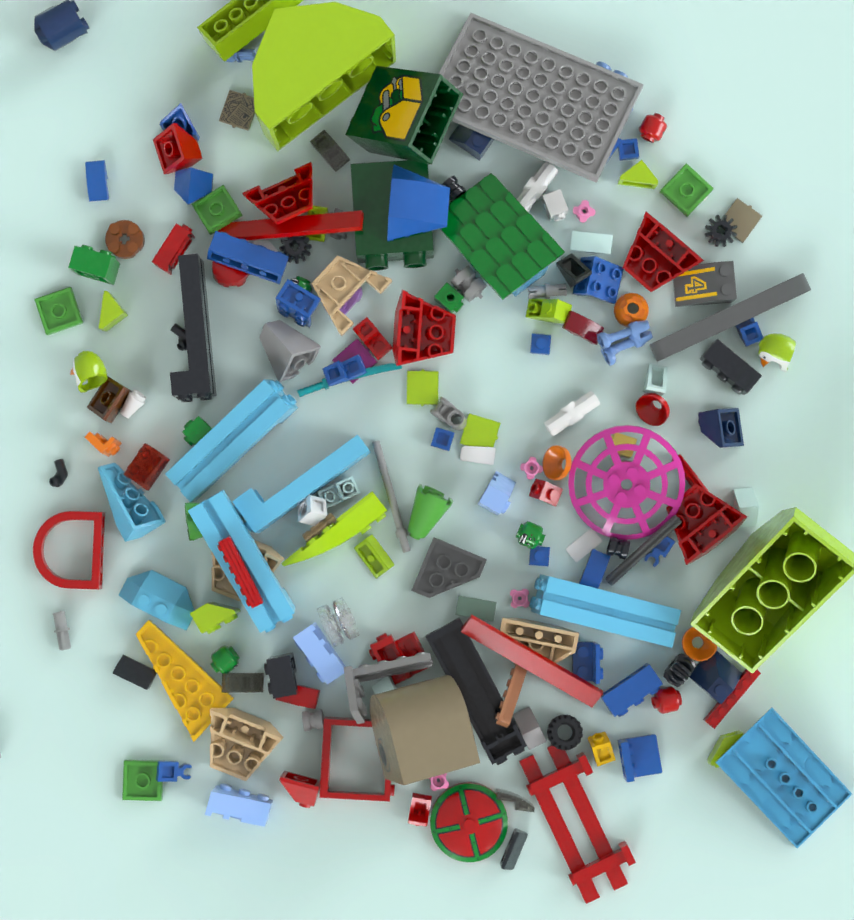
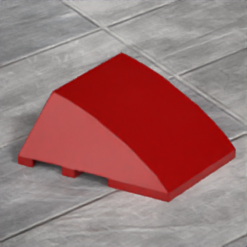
(285, 198)
(658, 255)
(421, 330)
(704, 522)

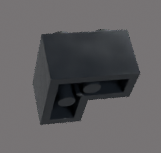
(282, 675)

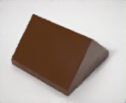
(109, 400)

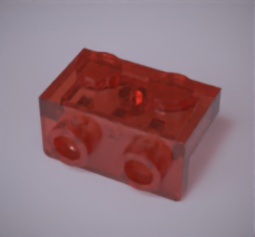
(146, 466)

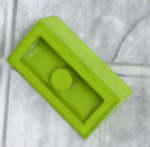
(374, 556)

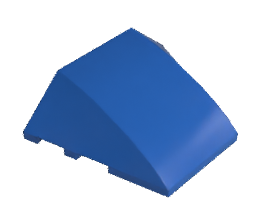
(415, 204)

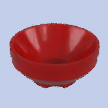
(649, 413)

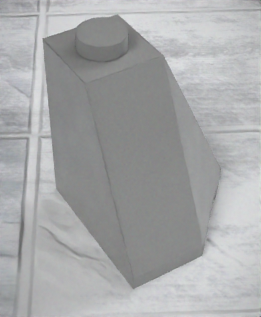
(287, 349)

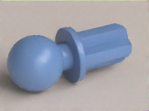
(243, 55)

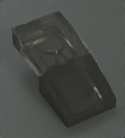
(330, 150)
(242, 682)
(519, 802)

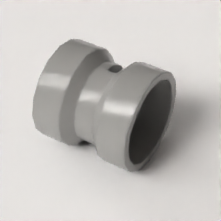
(313, 720)

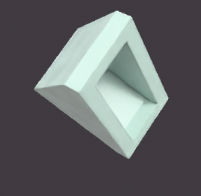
(655, 379)
(746, 503)

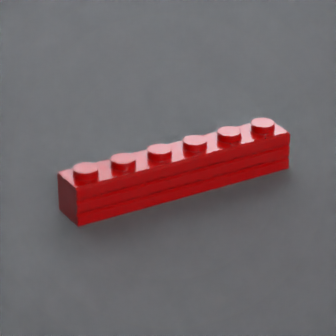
(240, 571)
(720, 710)

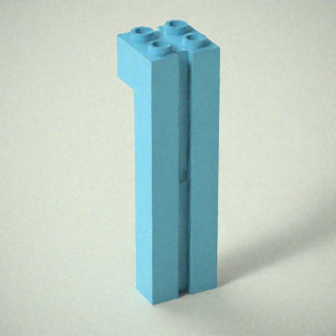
(231, 439)
(262, 514)
(219, 519)
(605, 610)

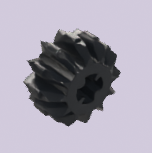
(717, 236)
(303, 250)
(679, 670)

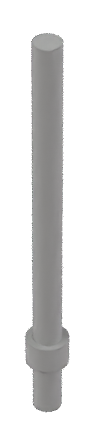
(401, 532)

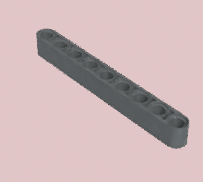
(730, 317)

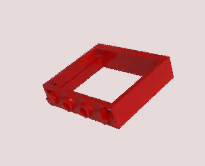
(326, 759)

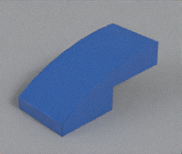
(96, 180)
(749, 332)
(344, 371)
(594, 569)

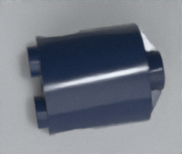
(60, 25)

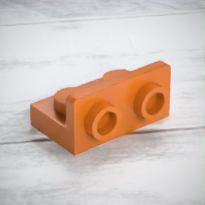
(104, 446)

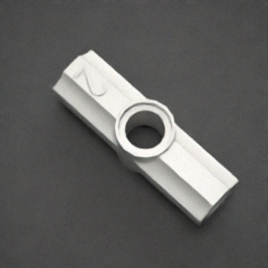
(537, 185)
(572, 413)

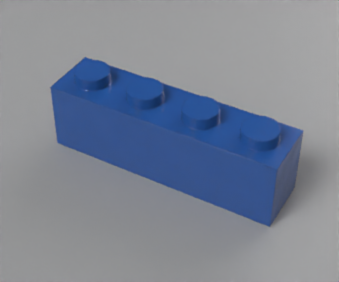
(247, 257)

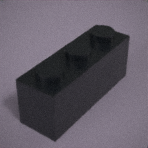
(730, 367)

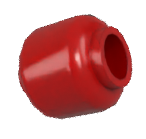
(652, 127)
(667, 700)

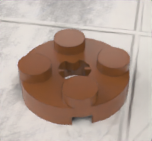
(116, 231)

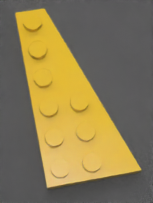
(185, 682)

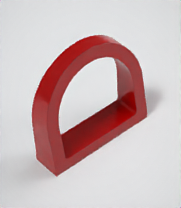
(98, 550)

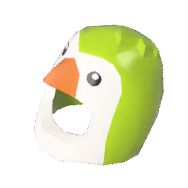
(778, 349)
(88, 367)

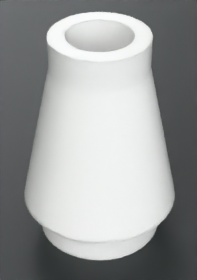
(133, 402)

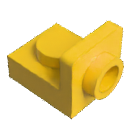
(601, 748)

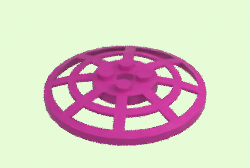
(626, 470)

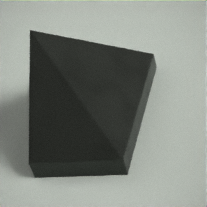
(573, 270)

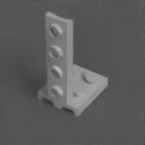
(381, 669)

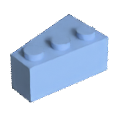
(497, 494)
(239, 805)

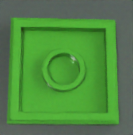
(686, 190)
(217, 209)
(58, 311)
(140, 781)

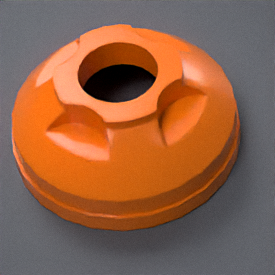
(622, 314)
(553, 462)
(703, 653)

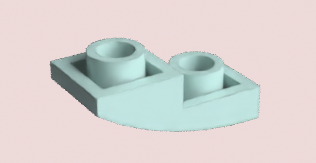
(591, 242)
(339, 492)

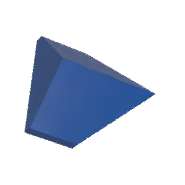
(179, 116)
(192, 184)

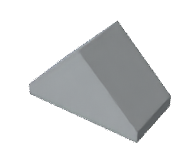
(529, 728)

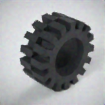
(576, 732)

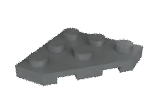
(446, 568)

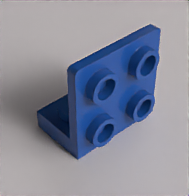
(603, 281)
(296, 303)
(587, 661)
(639, 756)

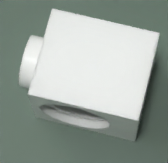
(555, 205)
(312, 510)

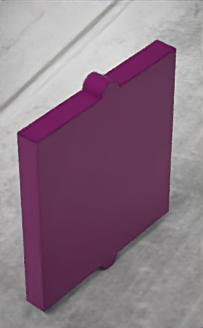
(354, 349)

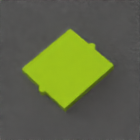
(422, 387)
(480, 432)

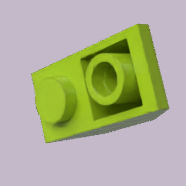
(548, 310)
(722, 745)

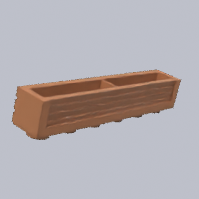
(511, 696)

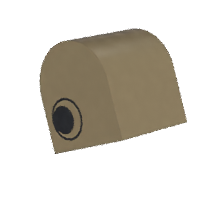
(422, 730)

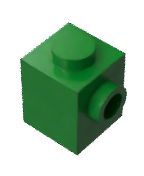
(449, 298)
(195, 430)

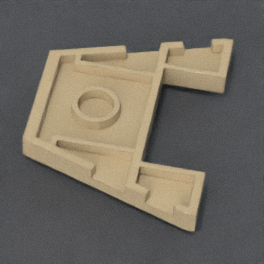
(339, 283)

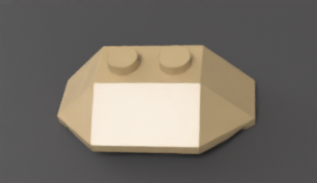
(546, 639)

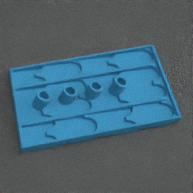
(784, 778)

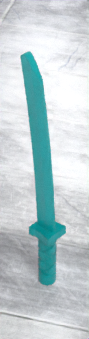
(370, 371)

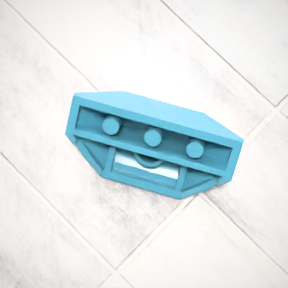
(159, 598)

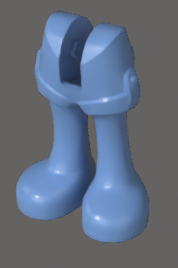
(637, 336)

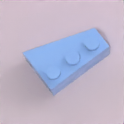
(320, 653)

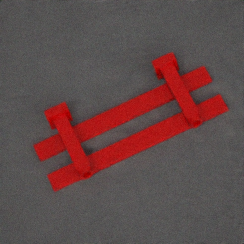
(609, 860)

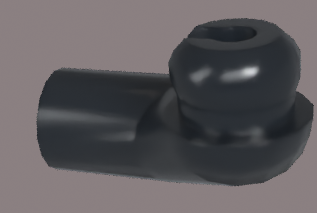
(180, 332)
(61, 474)

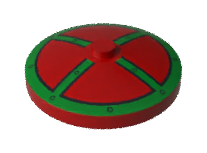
(468, 822)

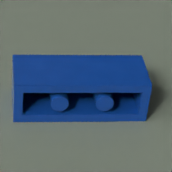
(631, 690)

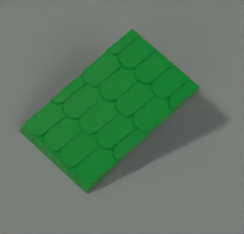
(500, 237)

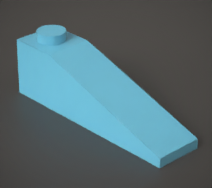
(130, 508)

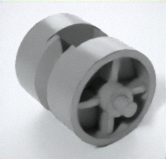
(468, 283)

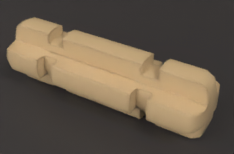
(316, 530)

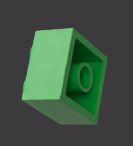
(94, 264)

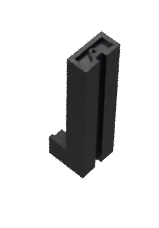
(200, 379)
(463, 663)

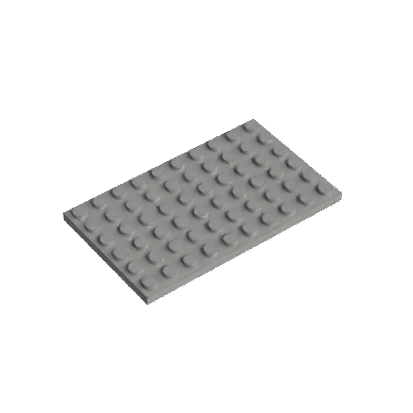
(538, 97)

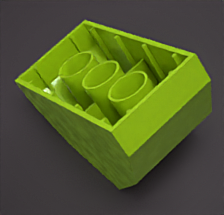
(313, 63)
(772, 587)

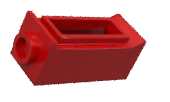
(173, 246)

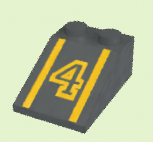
(706, 285)

